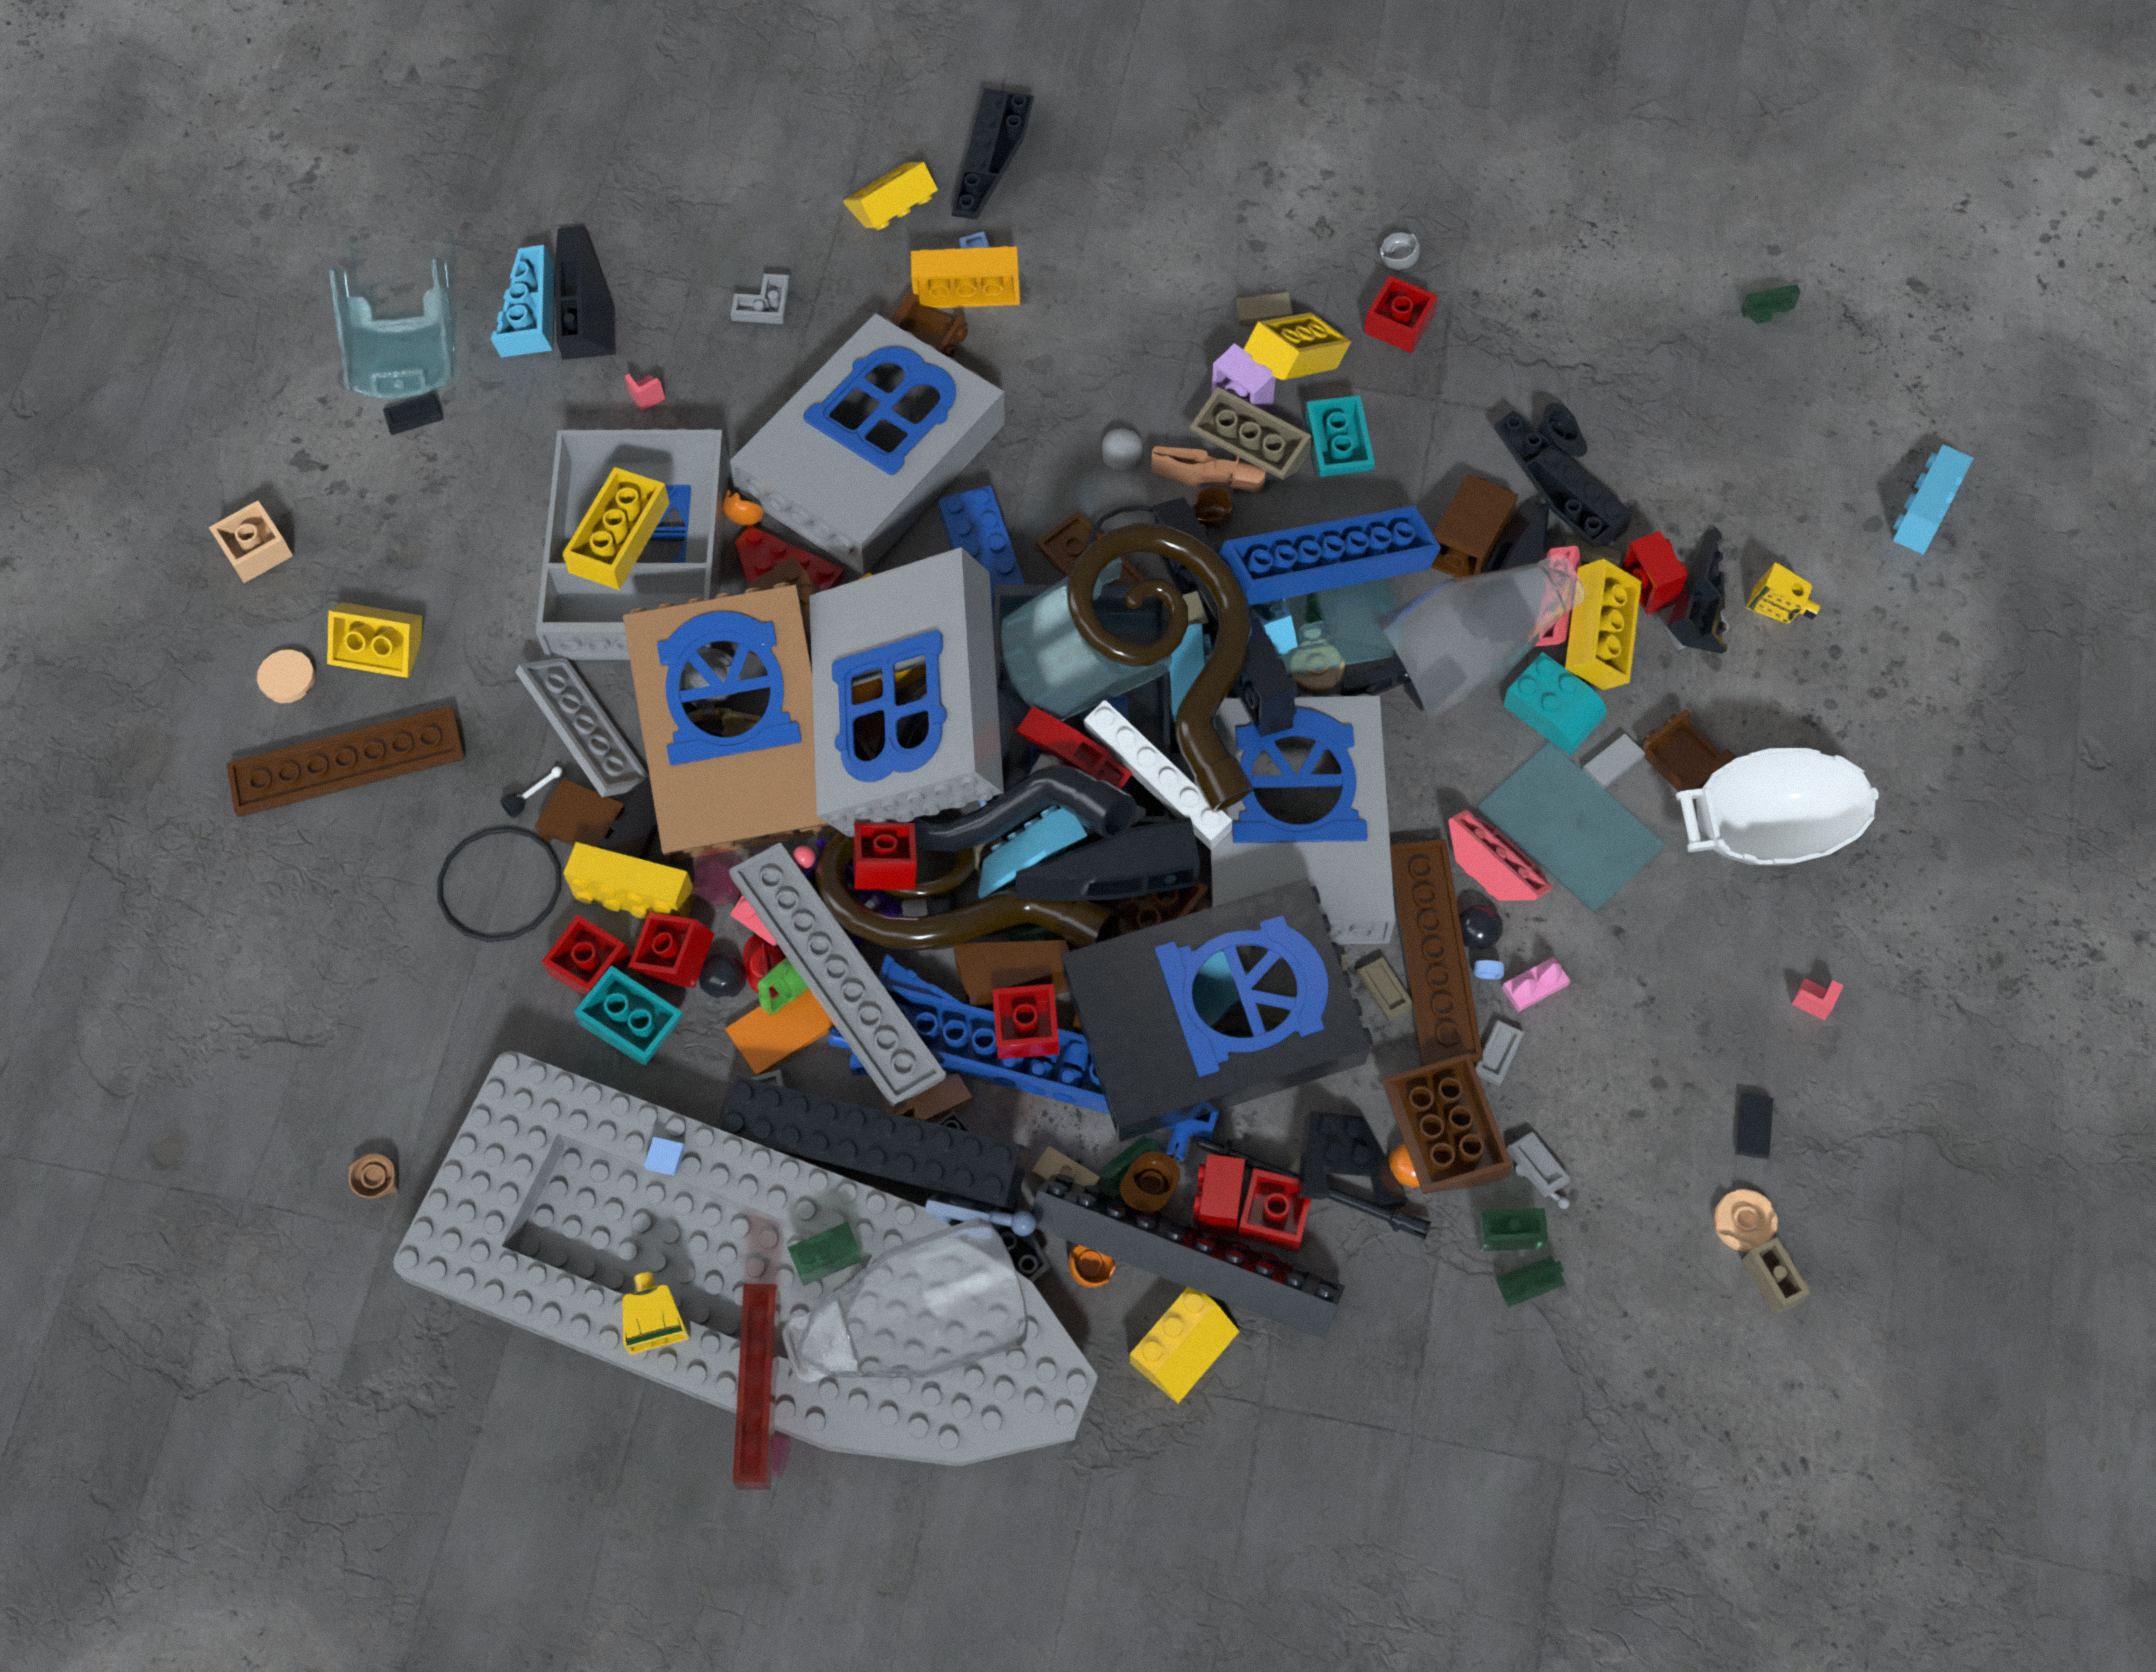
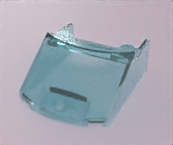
(395, 355)
(1345, 629)
(1055, 664)

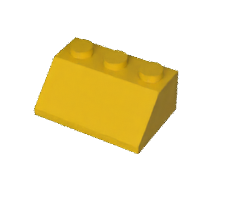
(892, 195)
(373, 639)
(1183, 1344)

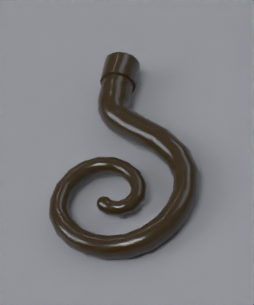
(1215, 770)
(1077, 921)

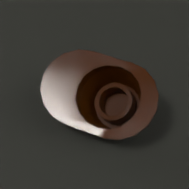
(1150, 1181)

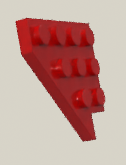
(762, 552)

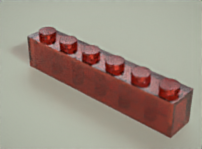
(756, 1387)

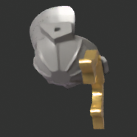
(710, 707)

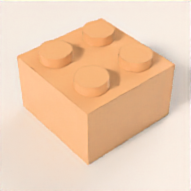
(251, 541)

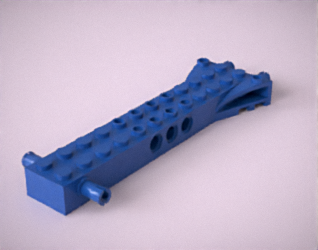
(965, 1044)

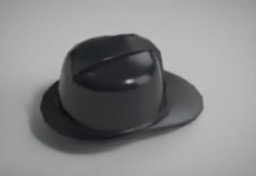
(1562, 430)

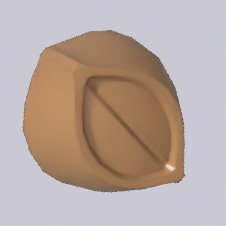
(372, 1177)

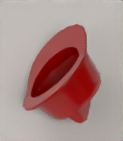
(759, 959)

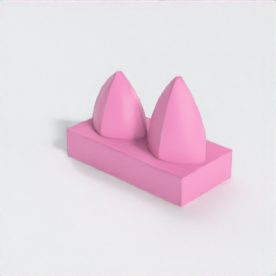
(1536, 984)

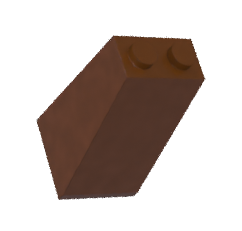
(1472, 526)
(1006, 966)

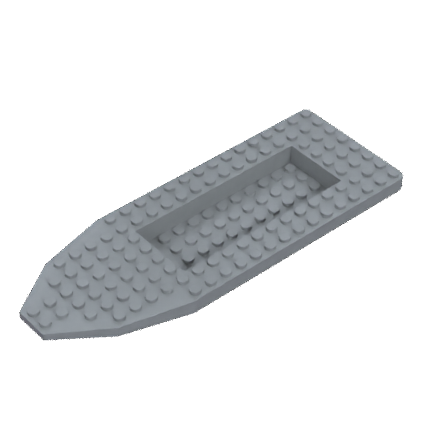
(555, 1215)

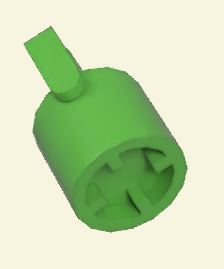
(786, 983)

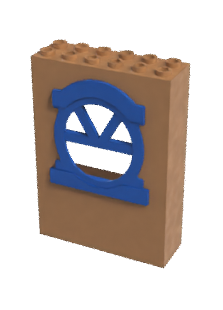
(742, 788)

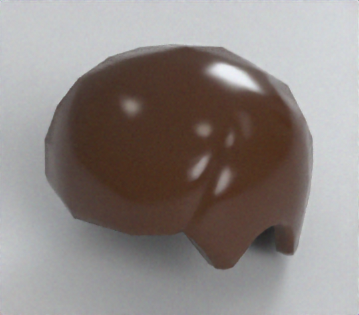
(1213, 507)

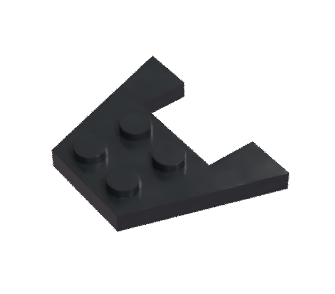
(1344, 1147)

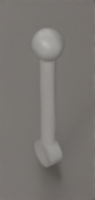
(1562, 1202)

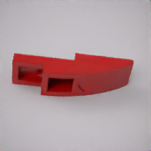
(1071, 747)

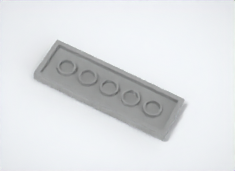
(583, 726)

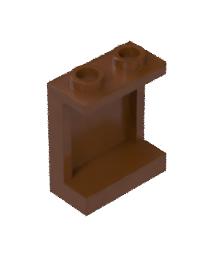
(930, 326)
(1683, 753)
(578, 815)

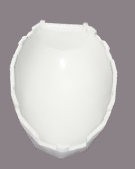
(1779, 807)

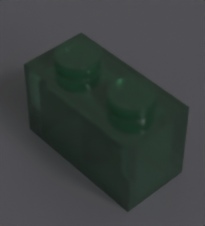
(1512, 1229)
(825, 1253)

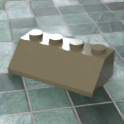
(1252, 434)

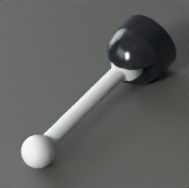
(515, 803)

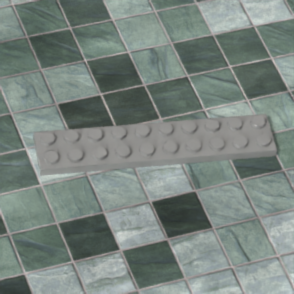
(837, 975)

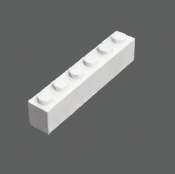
(1156, 773)

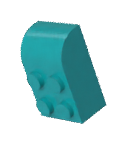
(1338, 436)
(1556, 704)
(627, 1016)

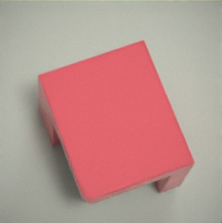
(645, 392)
(1816, 998)

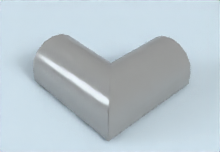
(766, 307)

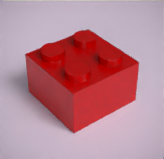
(1400, 314)
(1658, 568)
(884, 856)
(671, 949)
(584, 956)
(1025, 1021)
(1221, 1189)
(1273, 1211)

